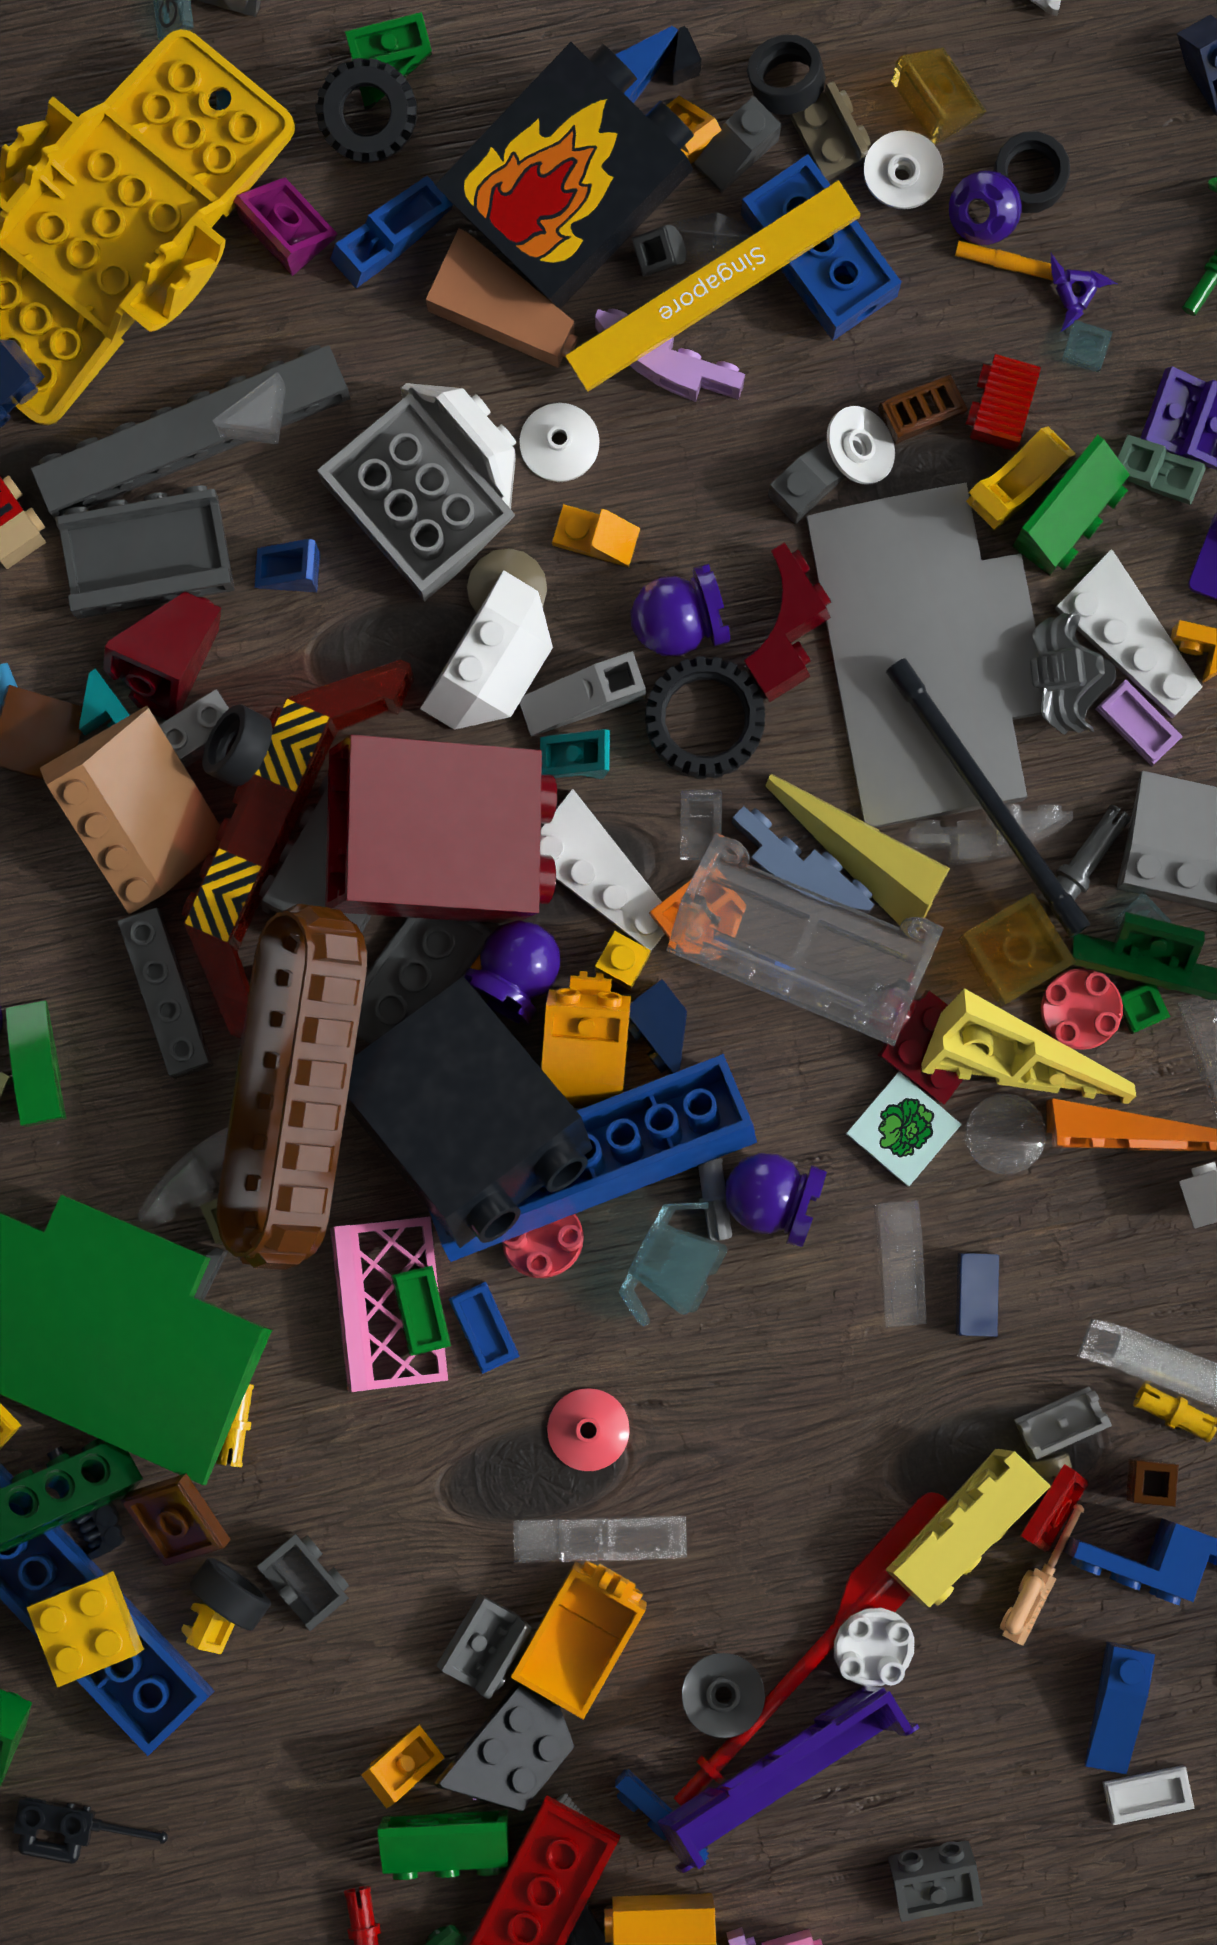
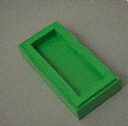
(421, 1310)

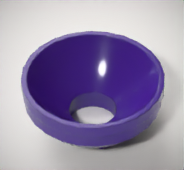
(1002, 200)

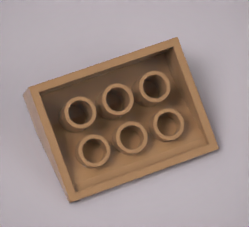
(134, 808)

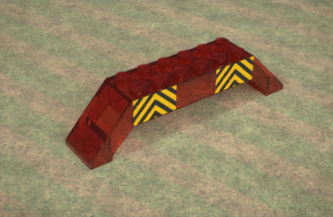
(266, 818)

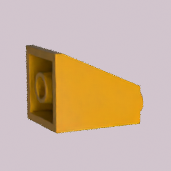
(661, 1920)

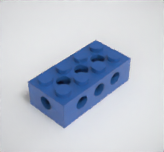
(813, 274)

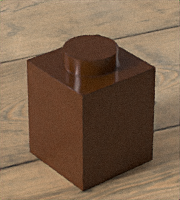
(1152, 1482)

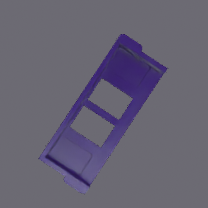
(781, 1771)

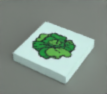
(903, 1129)

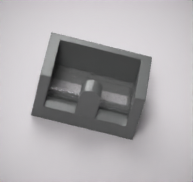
(304, 1581)

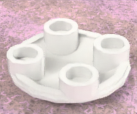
(874, 1647)

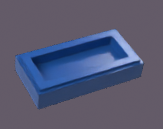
(484, 1327)

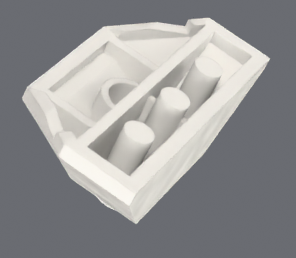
(470, 429)
(493, 658)

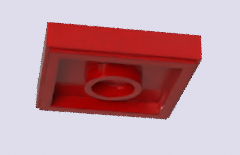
(1055, 1508)

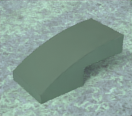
(1160, 470)

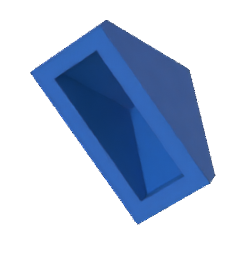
(288, 566)

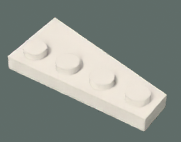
(1130, 634)
(599, 871)

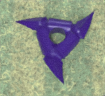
(1088, 283)

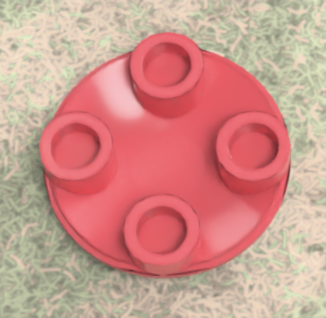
(1081, 1008)
(546, 1249)

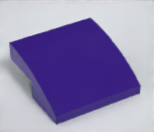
(1185, 417)

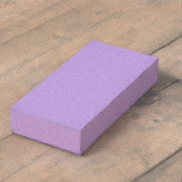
(1138, 722)

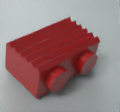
(1004, 402)

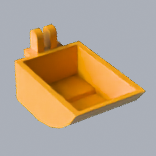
(586, 1039)
(581, 1637)

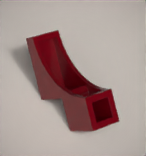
(777, 662)

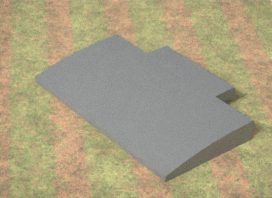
(915, 588)

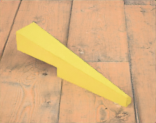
(895, 874)
(989, 1042)

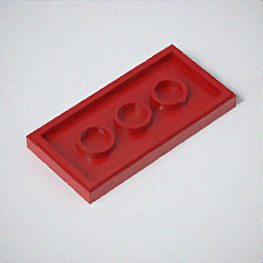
(548, 1879)

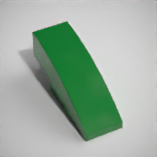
(34, 1064)

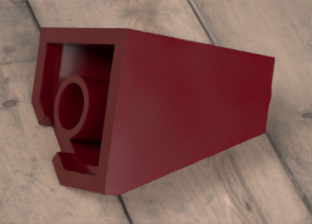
(164, 653)

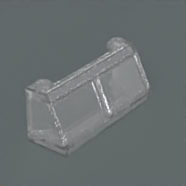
(801, 944)

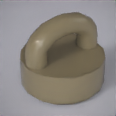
(1050, 1465)

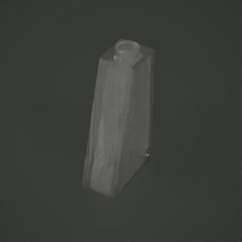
(1150, 1361)

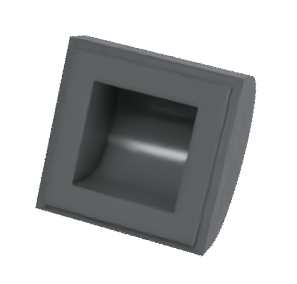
(659, 250)

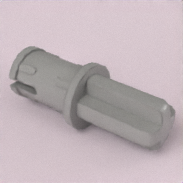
(713, 1191)

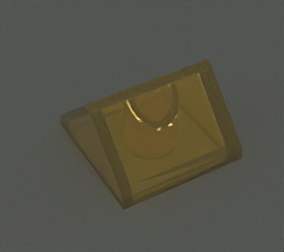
(936, 93)

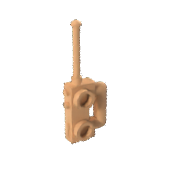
(1035, 1589)

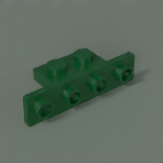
(1151, 954)

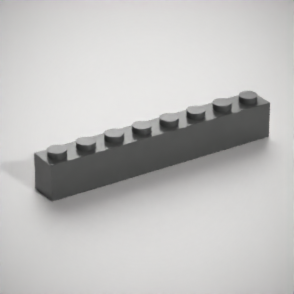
(180, 435)

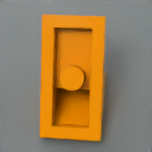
(699, 122)
(596, 535)
(1194, 640)
(402, 1766)

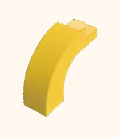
(1020, 478)

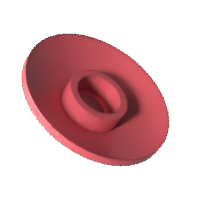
(583, 1407)

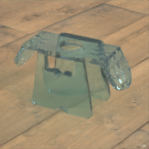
(672, 1265)

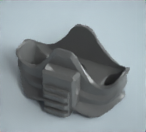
(1067, 673)

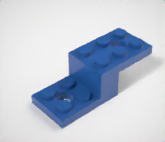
(1171, 1568)

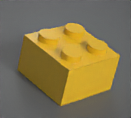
(85, 1629)

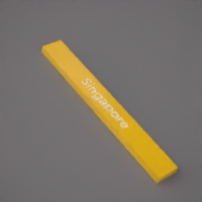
(713, 286)

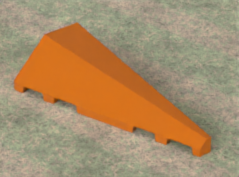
(1099, 1127)

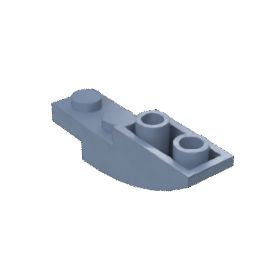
(782, 859)

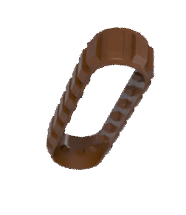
(291, 1086)

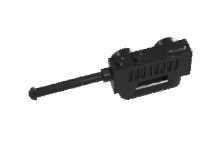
(72, 1822)

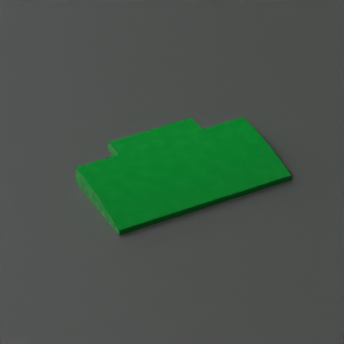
(115, 1341)

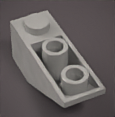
(584, 694)

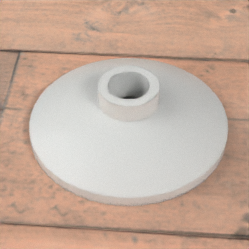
(907, 152)
(860, 445)
(557, 461)

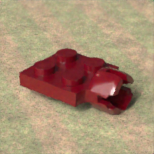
(913, 1044)

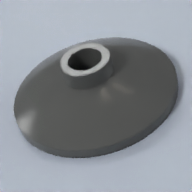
(720, 1718)

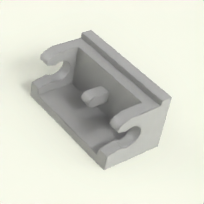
(1062, 1423)

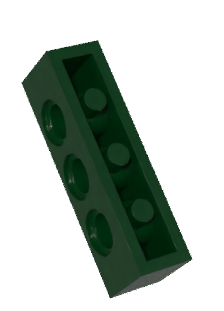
(114, 1478)

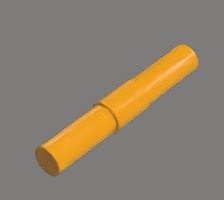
(1004, 260)

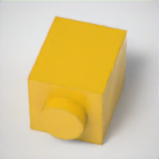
(622, 960)

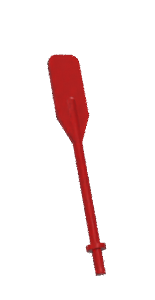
(866, 1588)

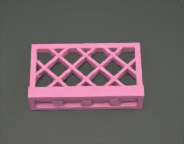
(353, 1306)

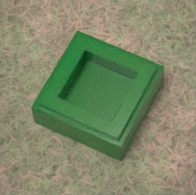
(1143, 1007)

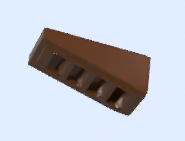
(892, 420)

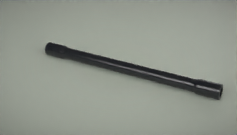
(1059, 900)

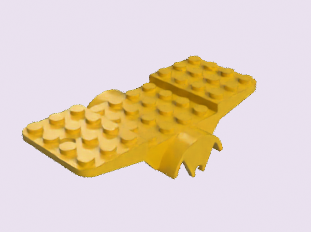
(119, 210)

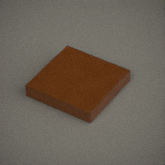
(35, 730)
(175, 1519)

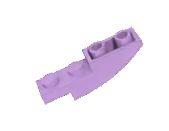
(682, 370)

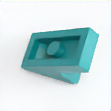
(99, 705)
(576, 754)

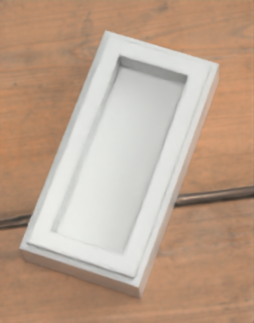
(1148, 1795)

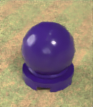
(678, 613)
(516, 966)
(772, 1195)

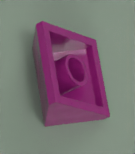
(284, 223)

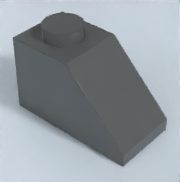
(739, 144)
(805, 482)

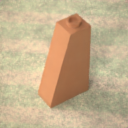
(498, 303)

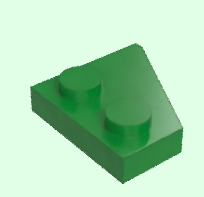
(398, 42)

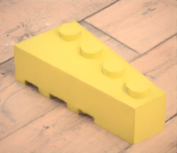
(967, 1527)

